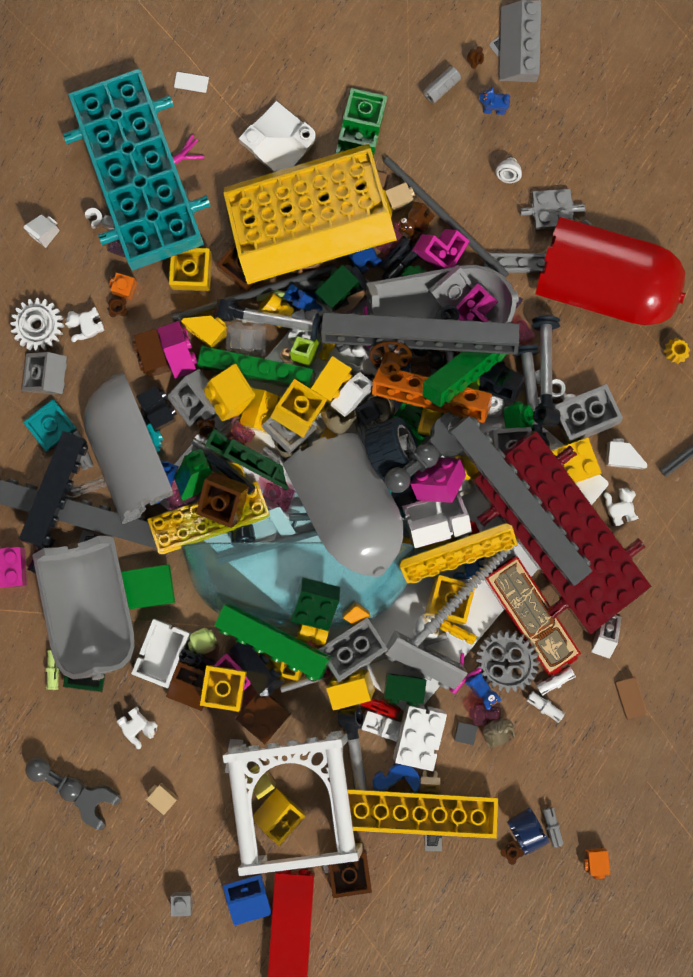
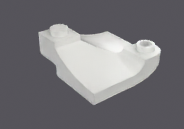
(278, 138)

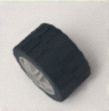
(389, 445)

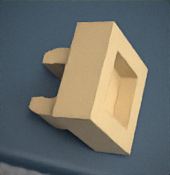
(429, 784)

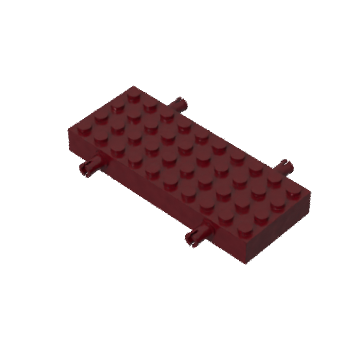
(614, 575)

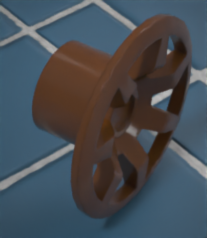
(390, 360)

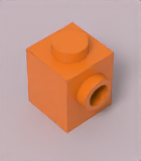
(123, 286)
(597, 862)

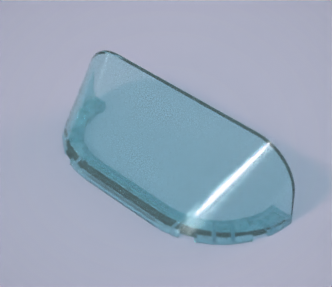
(267, 575)

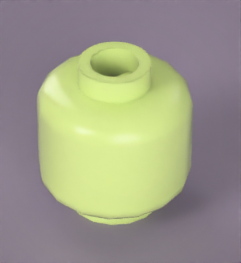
(202, 641)

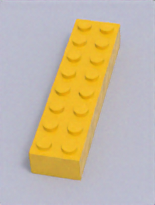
(423, 814)

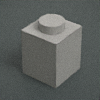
(182, 903)

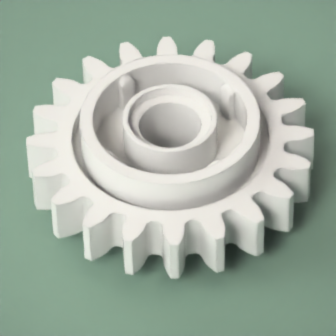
(31, 314)

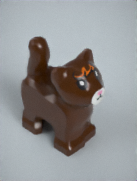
(416, 220)

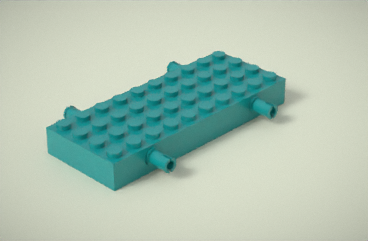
(136, 169)

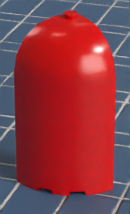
(611, 274)

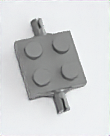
(550, 206)

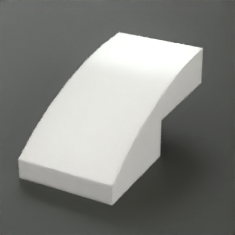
(380, 725)

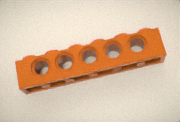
(409, 389)

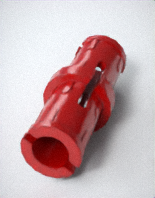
(382, 707)

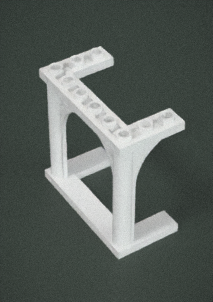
(332, 751)

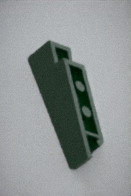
(246, 457)

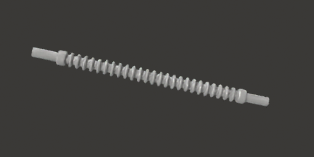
(430, 627)

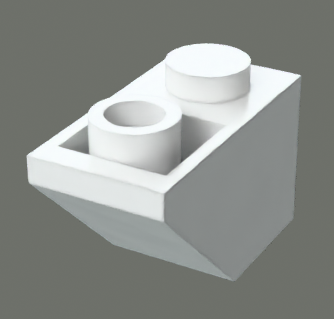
(352, 394)

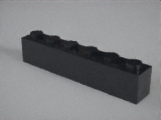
(53, 490)

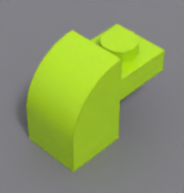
(304, 351)

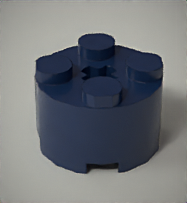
(528, 831)

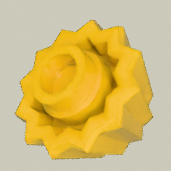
(677, 350)

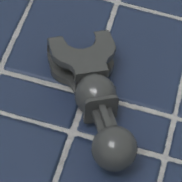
(425, 455)
(72, 790)

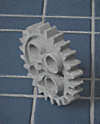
(509, 677)

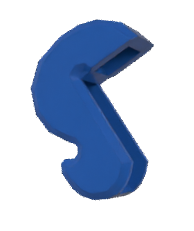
(395, 774)

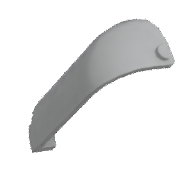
(411, 296)
(124, 449)
(347, 503)
(85, 608)

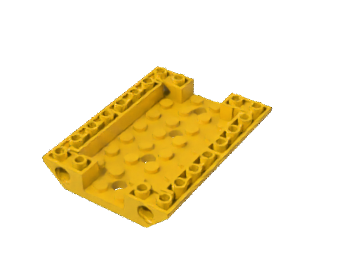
(313, 228)

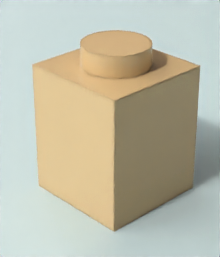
(400, 197)
(161, 798)

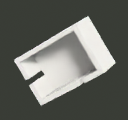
(436, 521)
(161, 653)
(419, 736)

